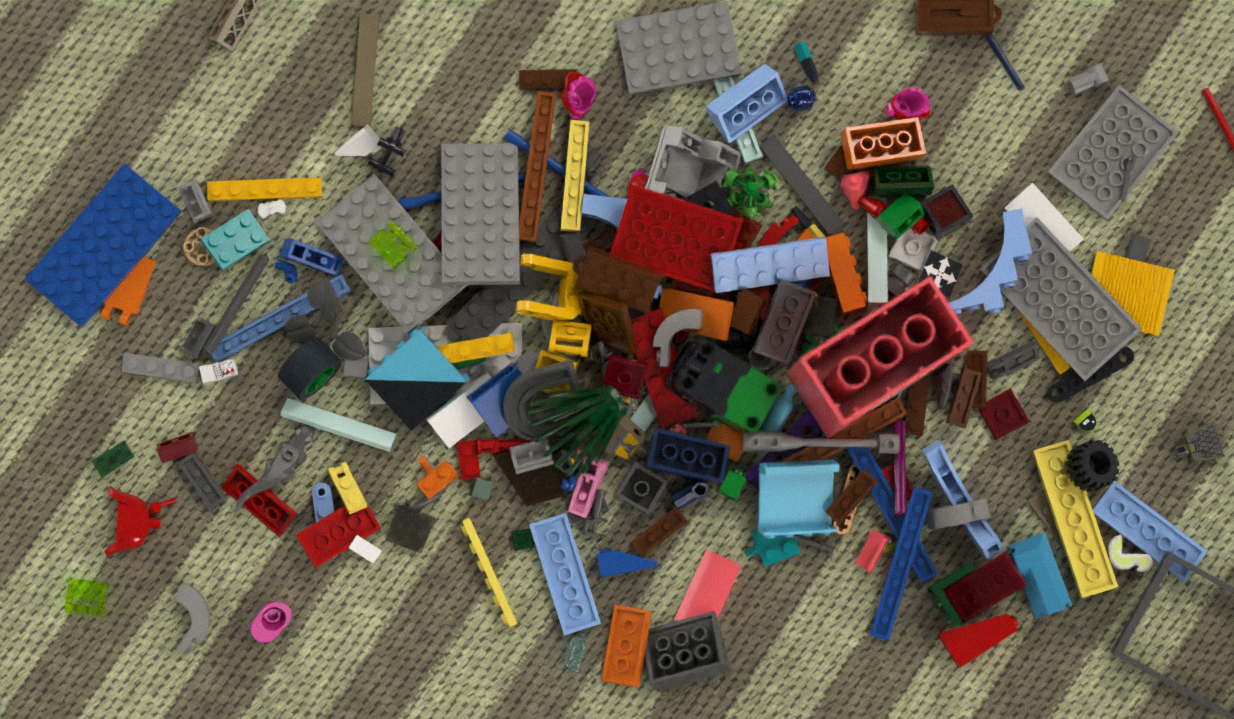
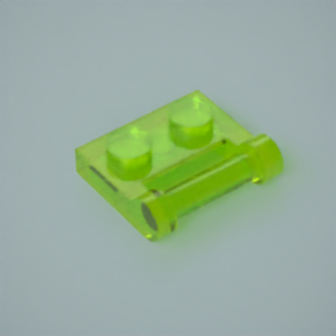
(86, 590)

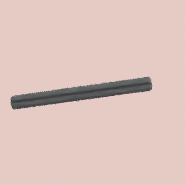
(236, 304)

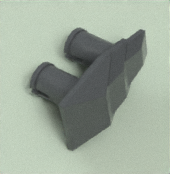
(944, 379)

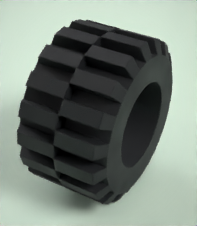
(1104, 462)

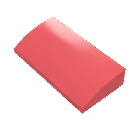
(709, 586)

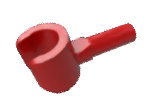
(155, 506)

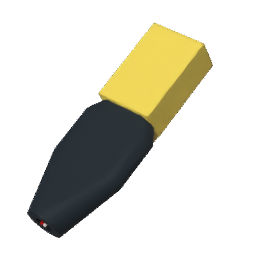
(806, 223)

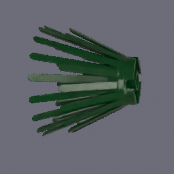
(599, 411)

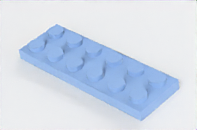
(769, 263)
(1147, 529)
(565, 574)

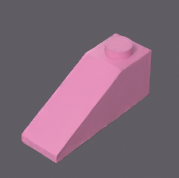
(587, 487)

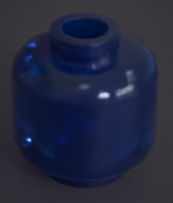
(801, 98)

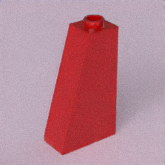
(976, 638)

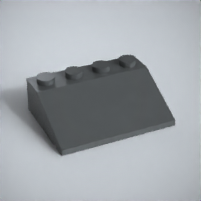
(686, 652)

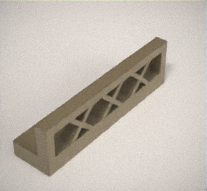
(226, 21)

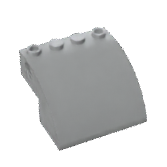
(689, 163)

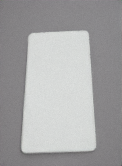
(365, 549)

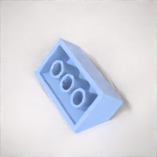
(747, 102)

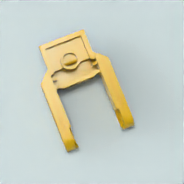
(568, 298)

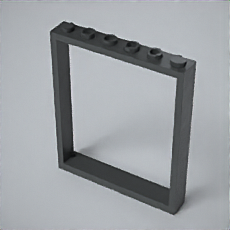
(1139, 611)

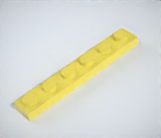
(574, 176)
(484, 565)

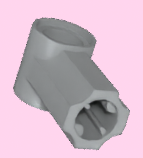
(1091, 78)

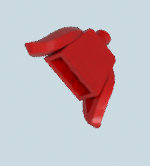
(132, 522)

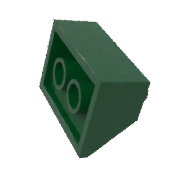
(902, 179)

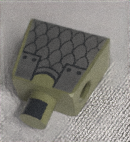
(1201, 445)

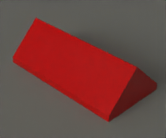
(264, 505)

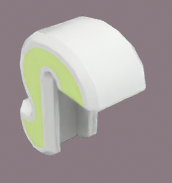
(1125, 561)

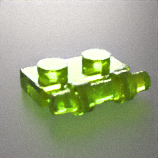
(388, 249)

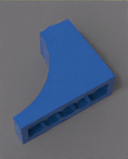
(490, 396)

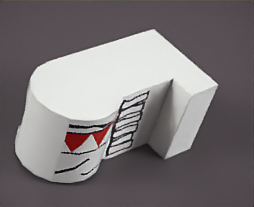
(218, 371)

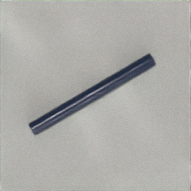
(1004, 61)

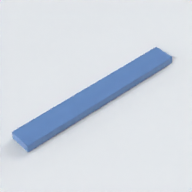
(271, 323)

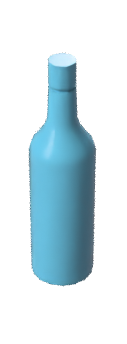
(779, 411)

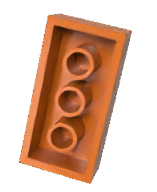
(882, 143)
(843, 276)

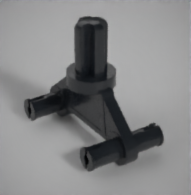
(394, 145)

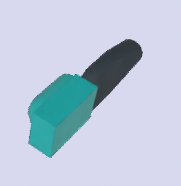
(804, 56)

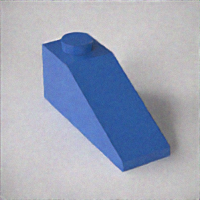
(311, 257)
(617, 563)

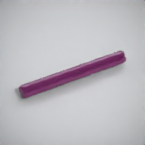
(900, 470)

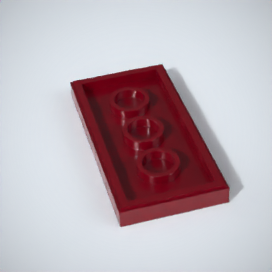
(985, 587)

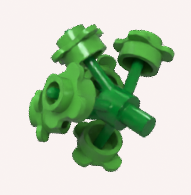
(748, 181)

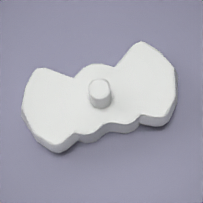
(271, 208)

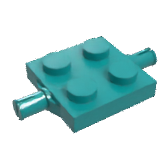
(772, 549)

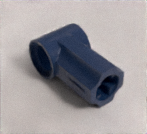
(688, 493)

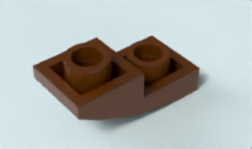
(837, 164)

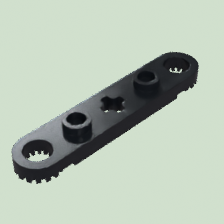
(1074, 383)

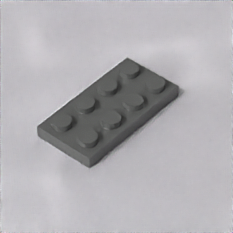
(784, 321)

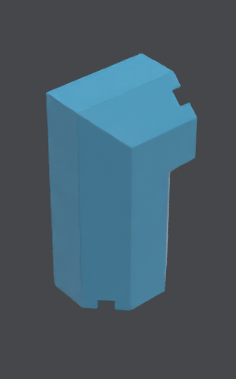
(1037, 565)

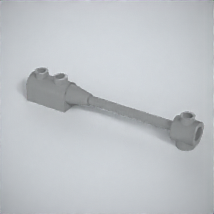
(778, 442)

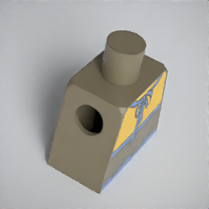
(627, 440)

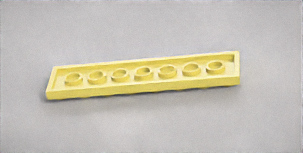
(1074, 522)

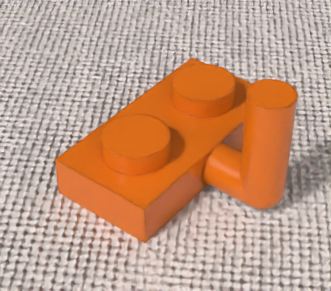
(437, 478)

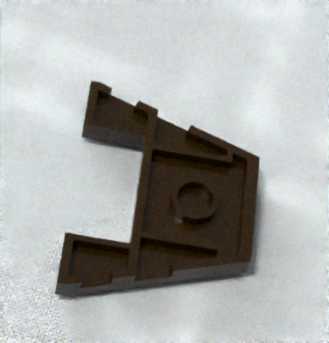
(537, 484)

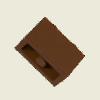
(747, 310)

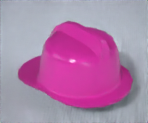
(270, 621)

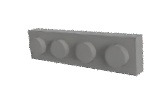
(161, 368)

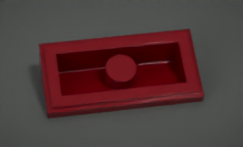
(177, 447)

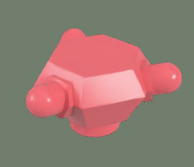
(856, 185)

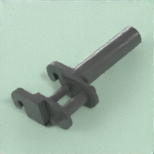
(422, 503)
(596, 516)

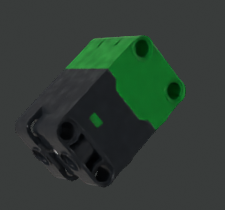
(722, 386)

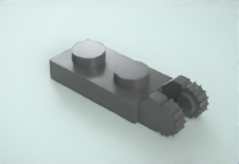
(1013, 360)

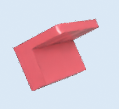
(872, 550)

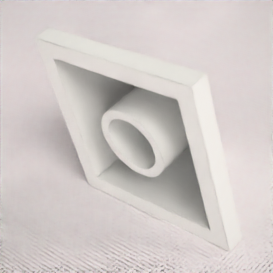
(360, 144)

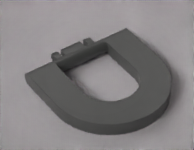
(530, 383)

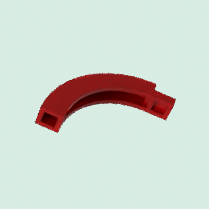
(771, 237)

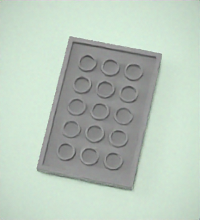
(678, 47)
(1098, 157)

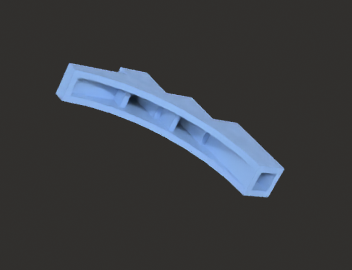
(608, 211)
(1015, 246)
(955, 493)

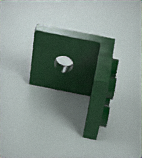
(941, 601)

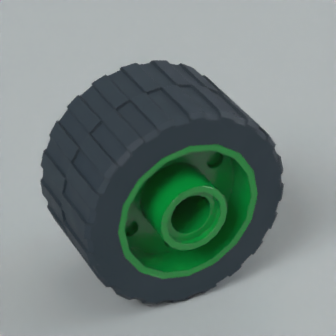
(309, 368)

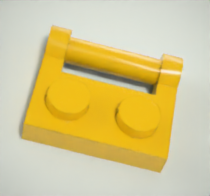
(572, 333)

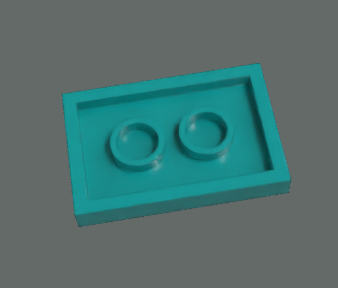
(235, 240)

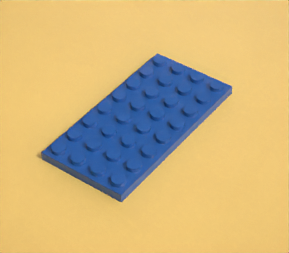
(103, 245)

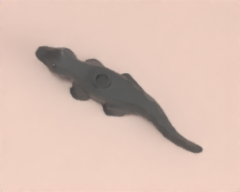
(281, 466)

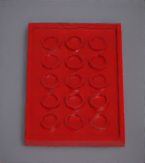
(674, 235)

